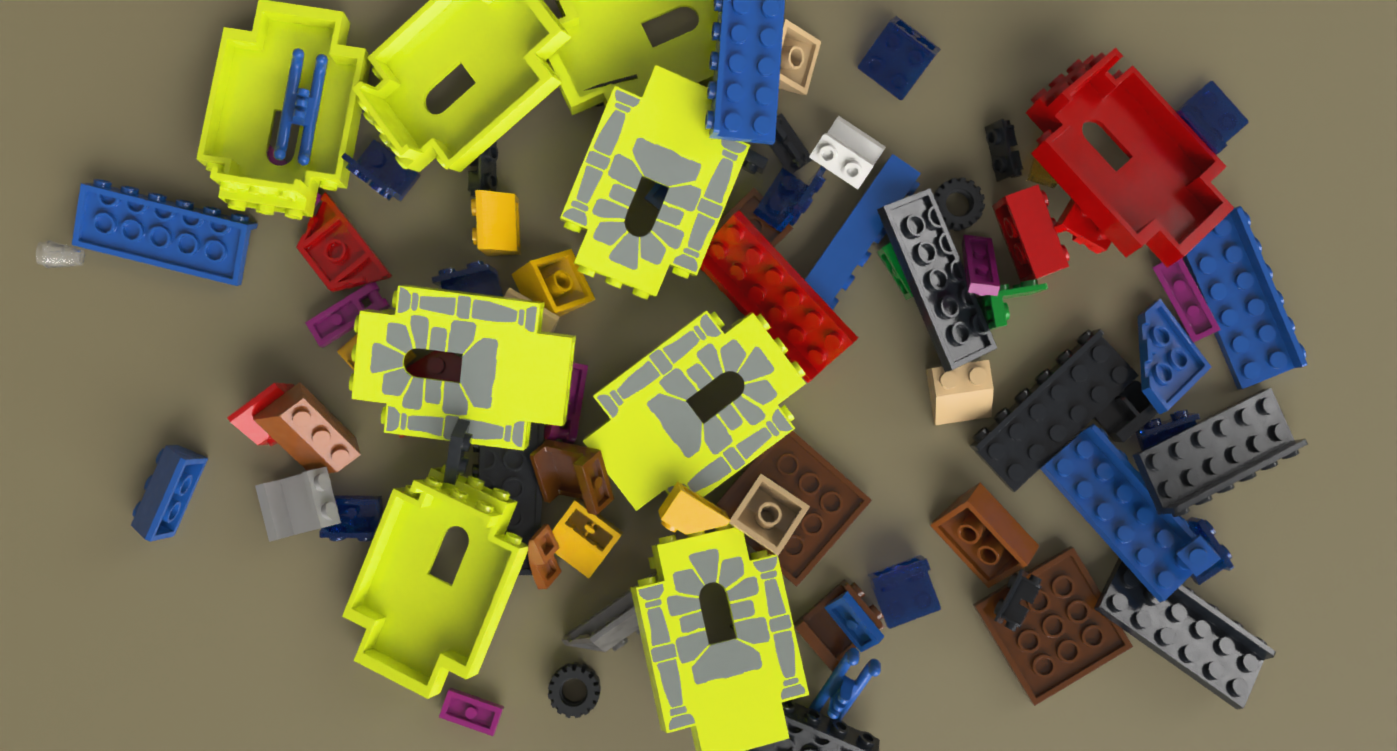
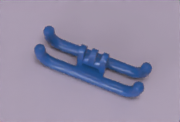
(300, 107)
(842, 688)

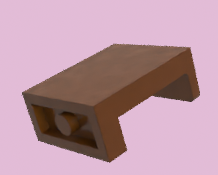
(572, 473)
(824, 633)

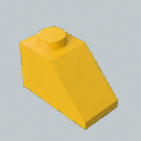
(690, 512)

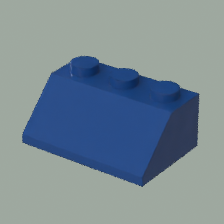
(168, 492)

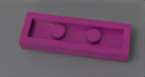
(980, 265)
(1187, 300)

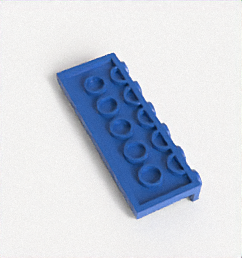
(745, 70)
(162, 231)
(1242, 297)
(1120, 509)

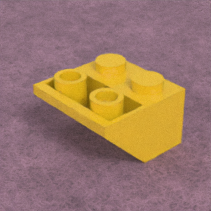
(496, 223)
(584, 538)

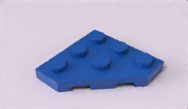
(1167, 357)

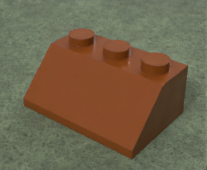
(308, 431)
(985, 536)

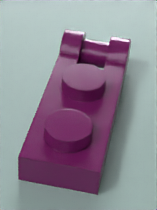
(341, 316)
(577, 388)

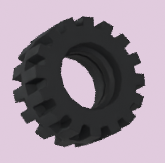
(974, 199)
(574, 708)

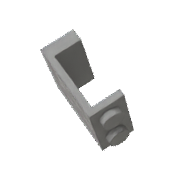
(298, 504)

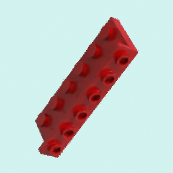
(765, 283)

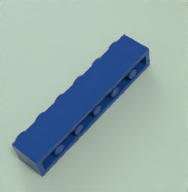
(861, 230)

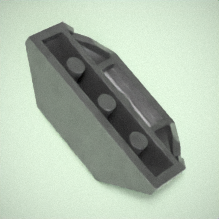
(608, 626)

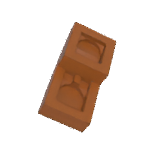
(541, 557)

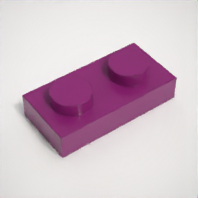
(471, 711)

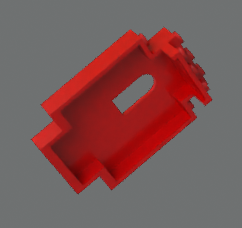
(1157, 195)

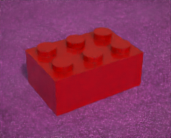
(1030, 234)

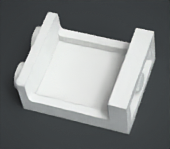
(847, 152)

